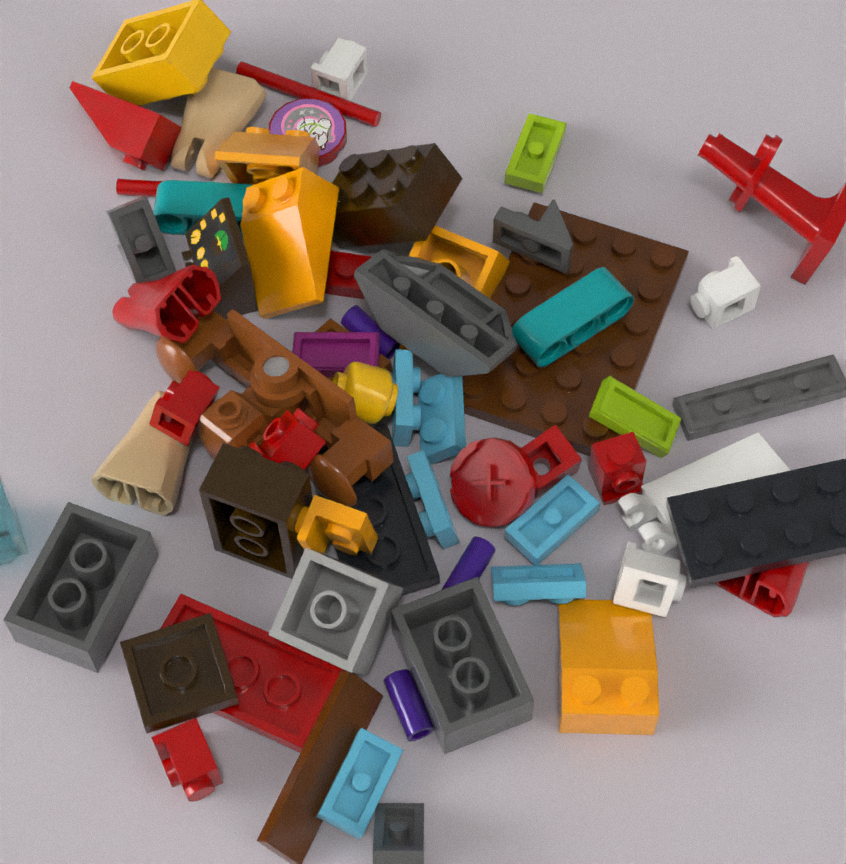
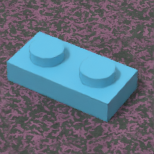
(405, 414)
(442, 417)
(424, 484)
(552, 520)
(534, 582)
(359, 783)

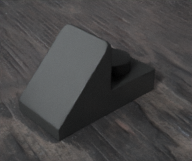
(141, 240)
(540, 241)
(399, 833)

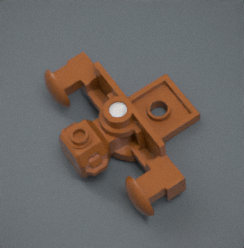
(275, 384)

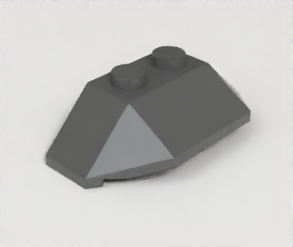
(436, 314)

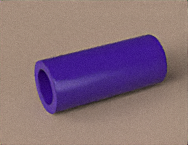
(359, 321)
(472, 562)
(408, 705)

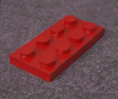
(274, 682)

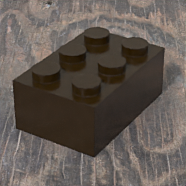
(392, 195)
(255, 508)

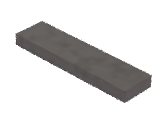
(760, 397)

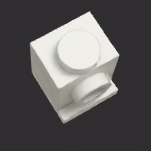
(341, 69)
(726, 294)
(648, 581)

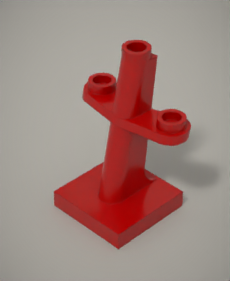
(810, 216)

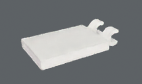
(732, 464)

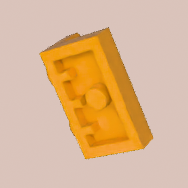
(332, 521)

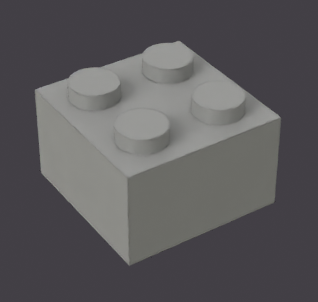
(335, 612)

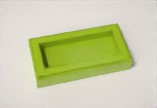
(630, 411)

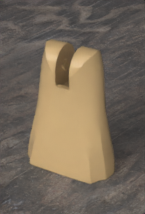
(212, 116)
(144, 466)

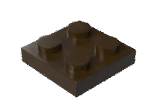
(179, 673)

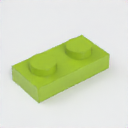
(535, 153)

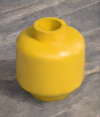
(371, 388)

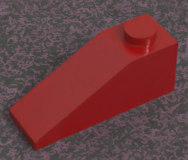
(128, 128)

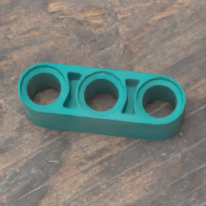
(183, 203)
(572, 317)

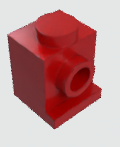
(183, 405)
(291, 439)
(556, 453)
(617, 467)
(188, 760)

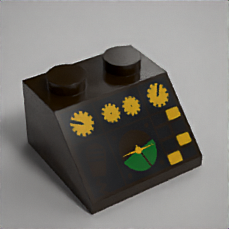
(219, 246)

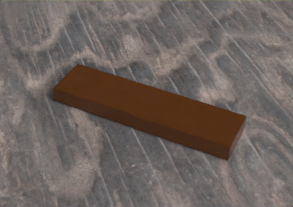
(293, 818)

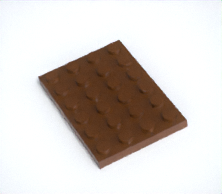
(563, 392)

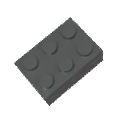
(81, 587)
(461, 665)

